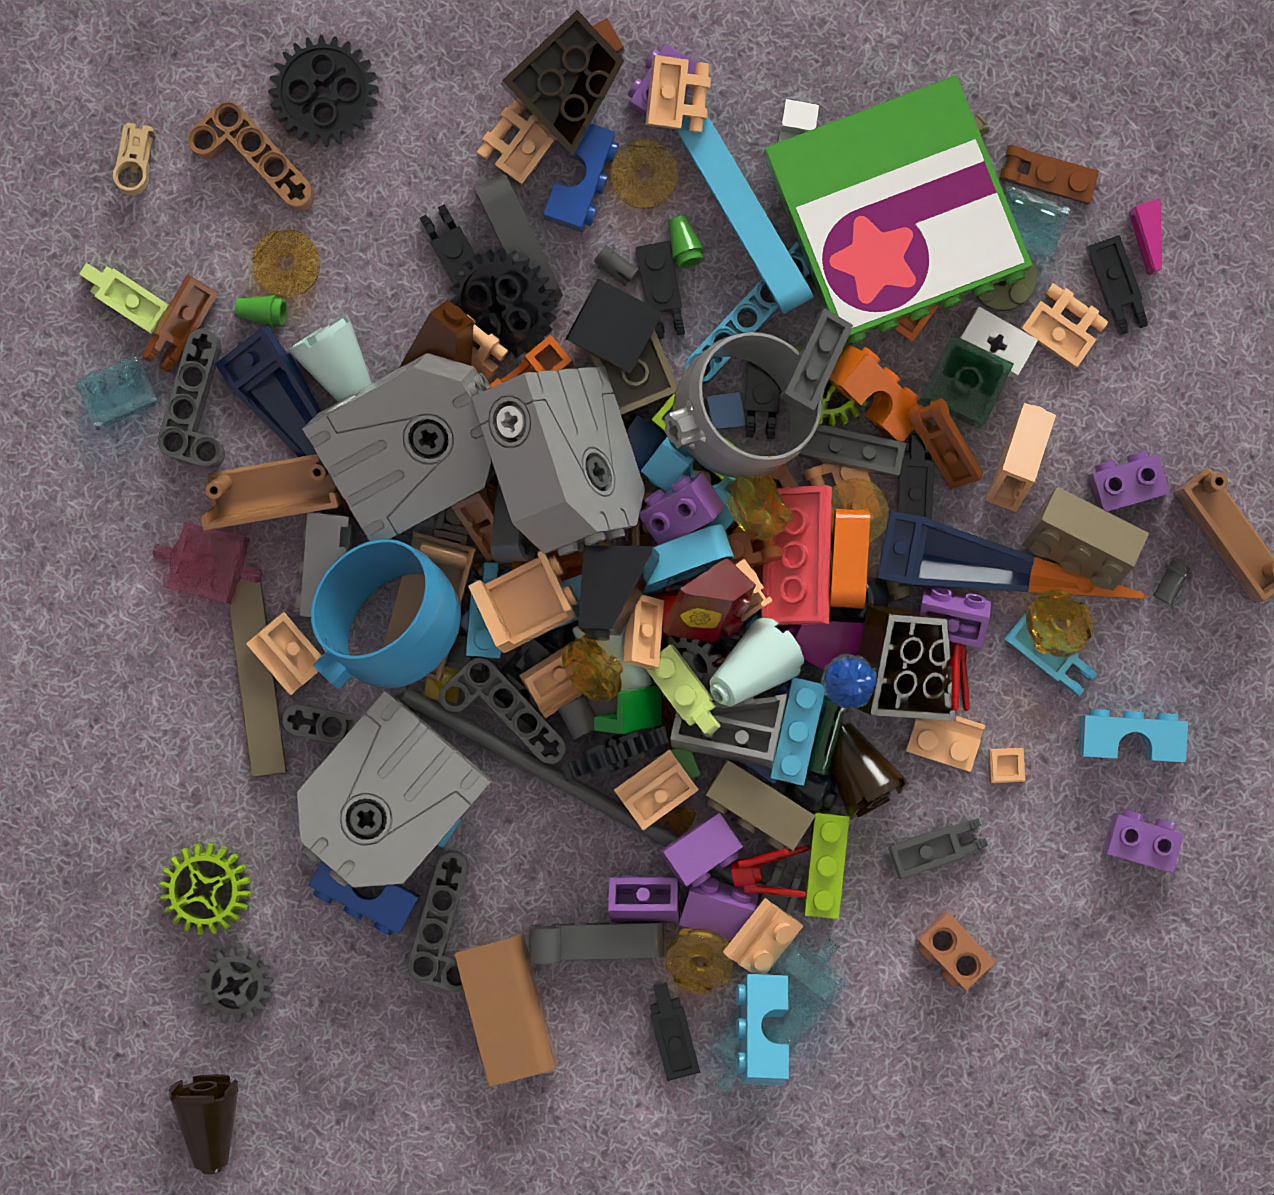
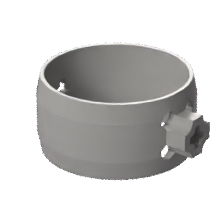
(687, 424)

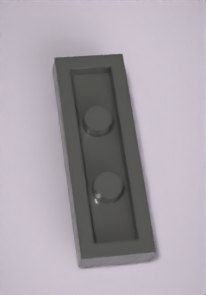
(816, 361)
(855, 451)

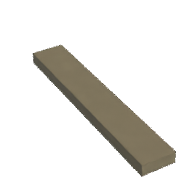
(256, 682)

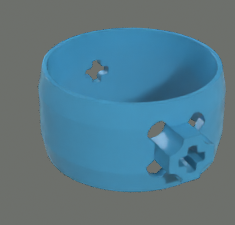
(350, 584)

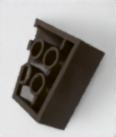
(565, 80)
(909, 663)

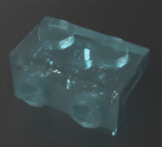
(1037, 220)
(117, 392)

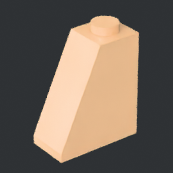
(1021, 457)

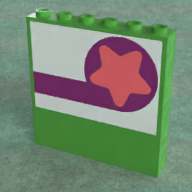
(898, 209)

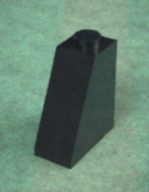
(612, 587)

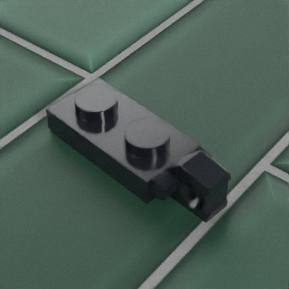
(916, 480)
(673, 1035)

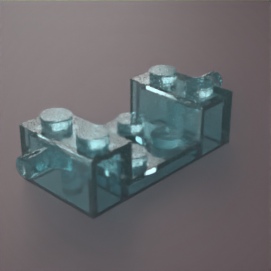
(810, 990)

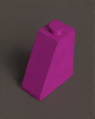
(827, 641)

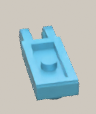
(1052, 665)

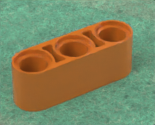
(849, 558)

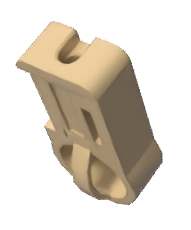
(134, 153)

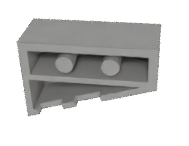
(325, 541)
(746, 732)

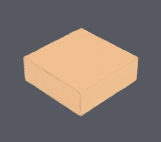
(1007, 765)

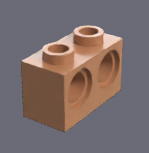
(477, 516)
(960, 945)

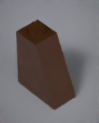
(444, 334)

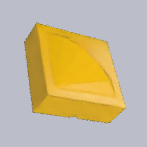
(433, 687)

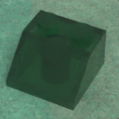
(967, 381)

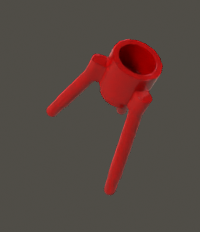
(959, 673)
(749, 871)

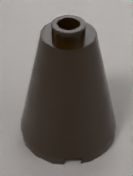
(862, 773)
(206, 1118)

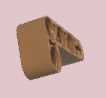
(259, 159)

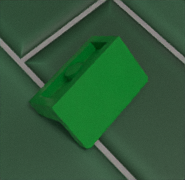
(636, 710)

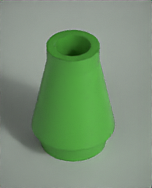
(684, 243)
(265, 310)

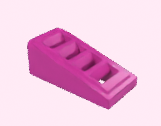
(1147, 229)

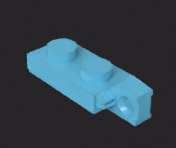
(478, 640)

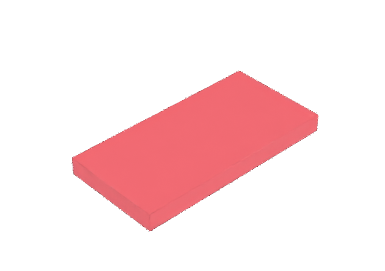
(802, 577)

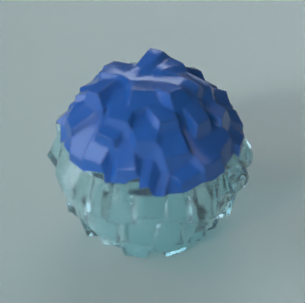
(849, 681)

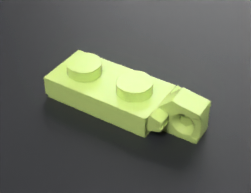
(126, 297)
(684, 690)

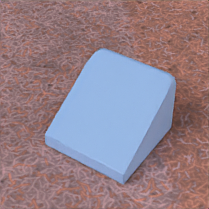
(726, 411)

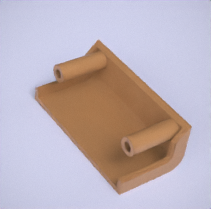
(269, 492)
(1229, 533)
(456, 563)
(506, 1010)

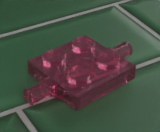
(207, 563)

